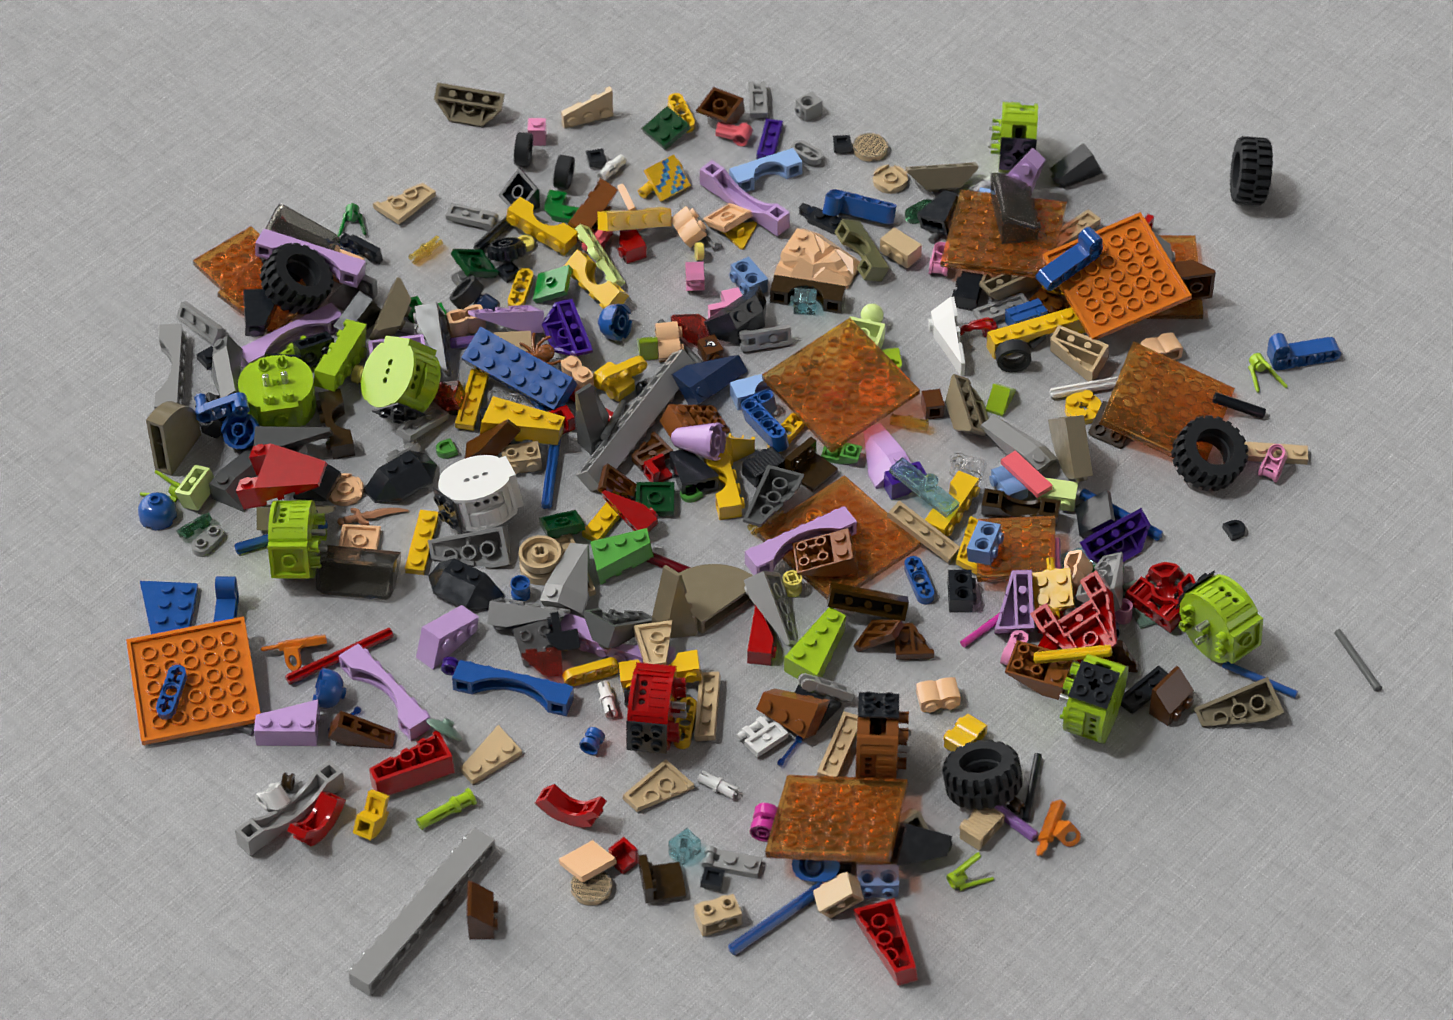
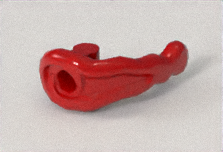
(985, 324)

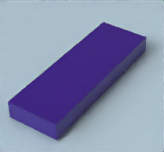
(769, 138)

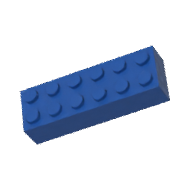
(519, 370)

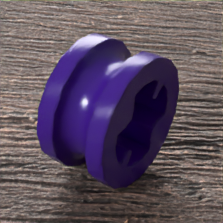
(449, 665)

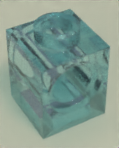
(804, 301)
(684, 846)

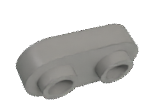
(807, 152)
(408, 446)
(209, 538)

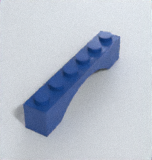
(475, 678)

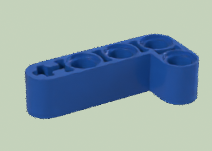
(844, 202)
(1072, 261)
(1301, 353)
(757, 414)
(226, 598)

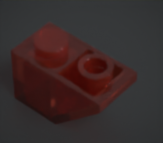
(692, 327)
(450, 395)
(545, 663)

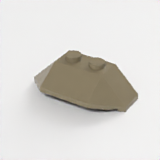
(468, 104)
(942, 176)
(1003, 286)
(393, 312)
(965, 406)

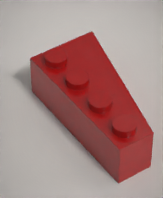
(413, 766)
(887, 936)

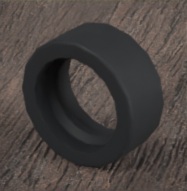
(523, 149)
(563, 172)
(466, 292)
(1013, 346)

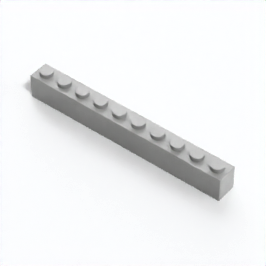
(635, 421)
(421, 912)

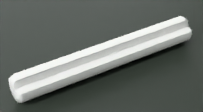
(1095, 385)

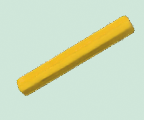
(1072, 654)

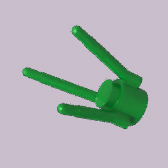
(352, 214)

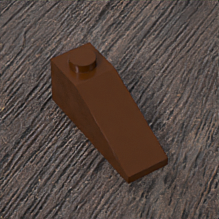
(492, 440)
(360, 732)

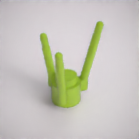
(1259, 364)
(173, 487)
(958, 876)

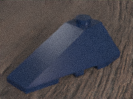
(706, 378)

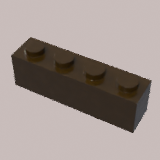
(867, 601)

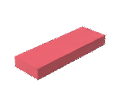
(1026, 474)

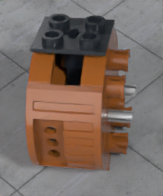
(880, 736)

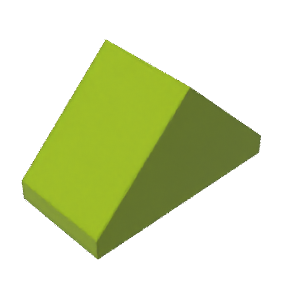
(648, 347)
(999, 399)

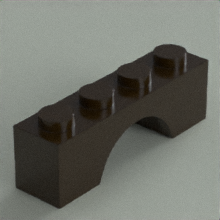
(828, 295)
(332, 408)
(999, 504)

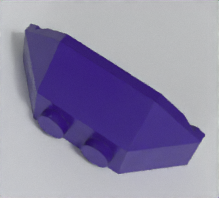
(566, 330)
(1123, 536)

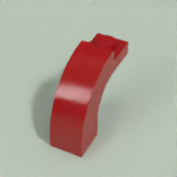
(567, 809)
(320, 820)

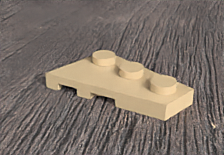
(596, 108)
(406, 204)
(654, 641)
(490, 756)
(657, 786)

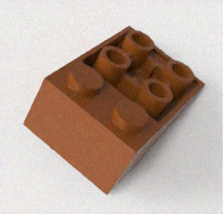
(690, 415)
(826, 555)
(1044, 677)

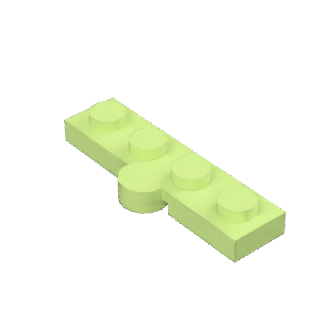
(599, 255)

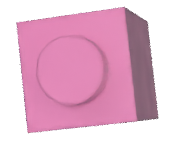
(537, 127)

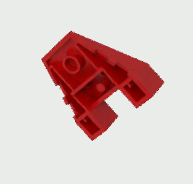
(279, 473)
(1087, 625)

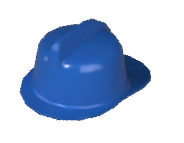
(815, 870)

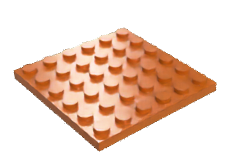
(1125, 282)
(218, 684)

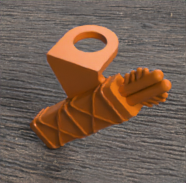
(293, 647)
(1054, 827)

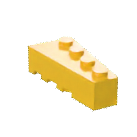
(534, 423)

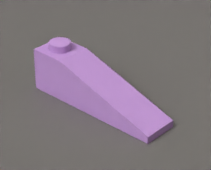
(514, 317)
(881, 453)

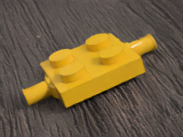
(1053, 587)

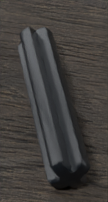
(492, 234)
(1239, 405)

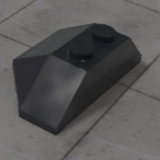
(742, 314)
(401, 477)
(463, 585)

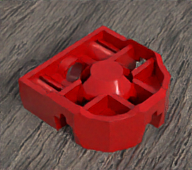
(1164, 576)

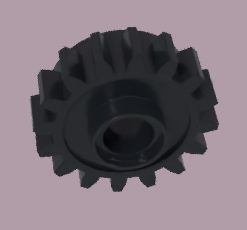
(506, 249)

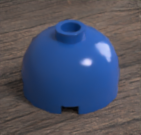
(615, 322)
(239, 431)
(157, 511)
(329, 688)

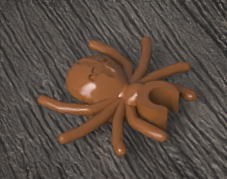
(544, 352)

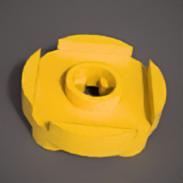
(1085, 399)

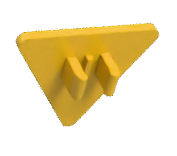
(741, 233)

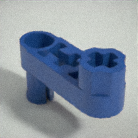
(232, 404)

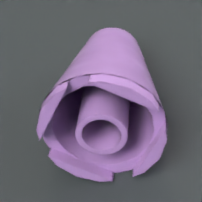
(702, 440)

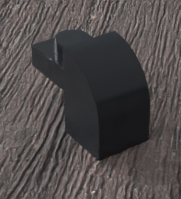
(561, 639)

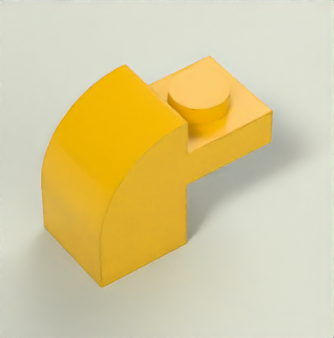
(373, 817)

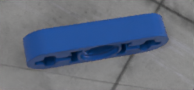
(918, 587)
(168, 684)

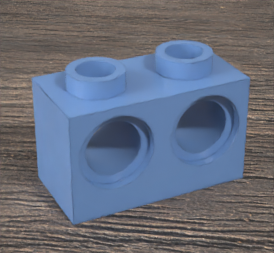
(748, 275)
(985, 542)
(877, 877)

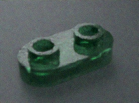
(911, 212)
(200, 522)

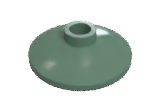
(445, 727)

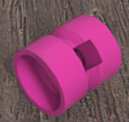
(762, 821)

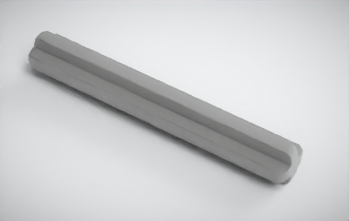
(711, 239)

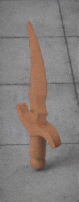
(360, 517)

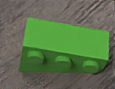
(620, 552)

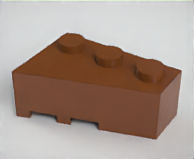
(597, 201)
(793, 711)

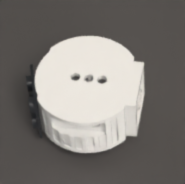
(478, 493)

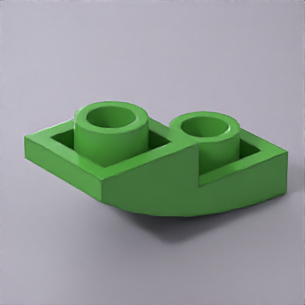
(845, 454)

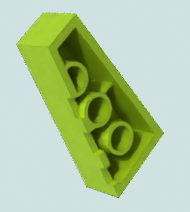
(341, 356)
(816, 646)

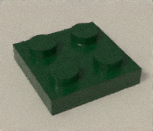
(666, 128)
(474, 263)
(657, 496)
(562, 524)

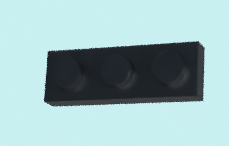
(1141, 692)

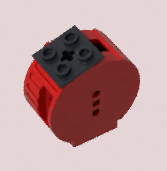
(654, 708)

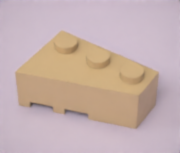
(1079, 352)

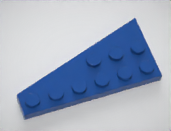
(169, 604)

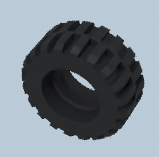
(1251, 170)
(285, 290)
(1224, 438)
(982, 775)

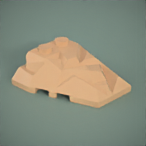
(816, 259)

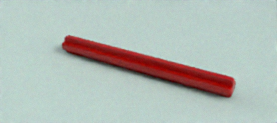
(333, 658)

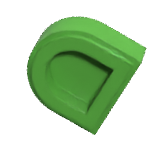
(446, 449)
(691, 498)

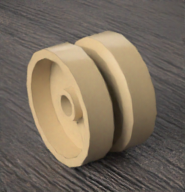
(539, 558)

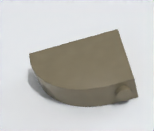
(172, 434)
(1071, 446)
(714, 592)

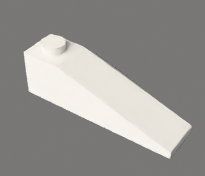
(947, 333)

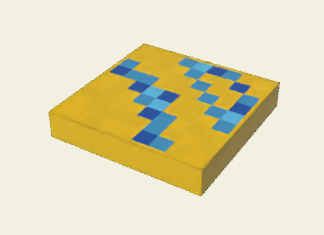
(667, 177)

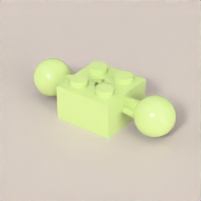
(871, 324)

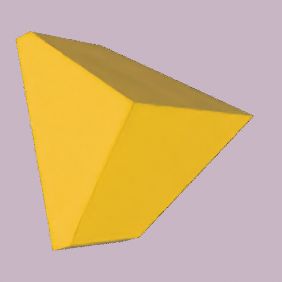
(739, 447)

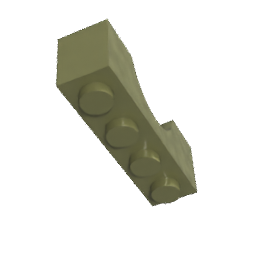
(853, 234)

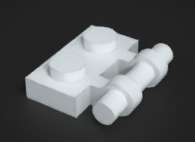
(764, 739)

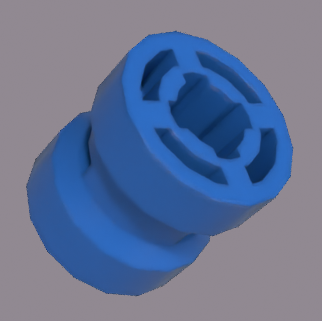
(520, 588)
(592, 740)

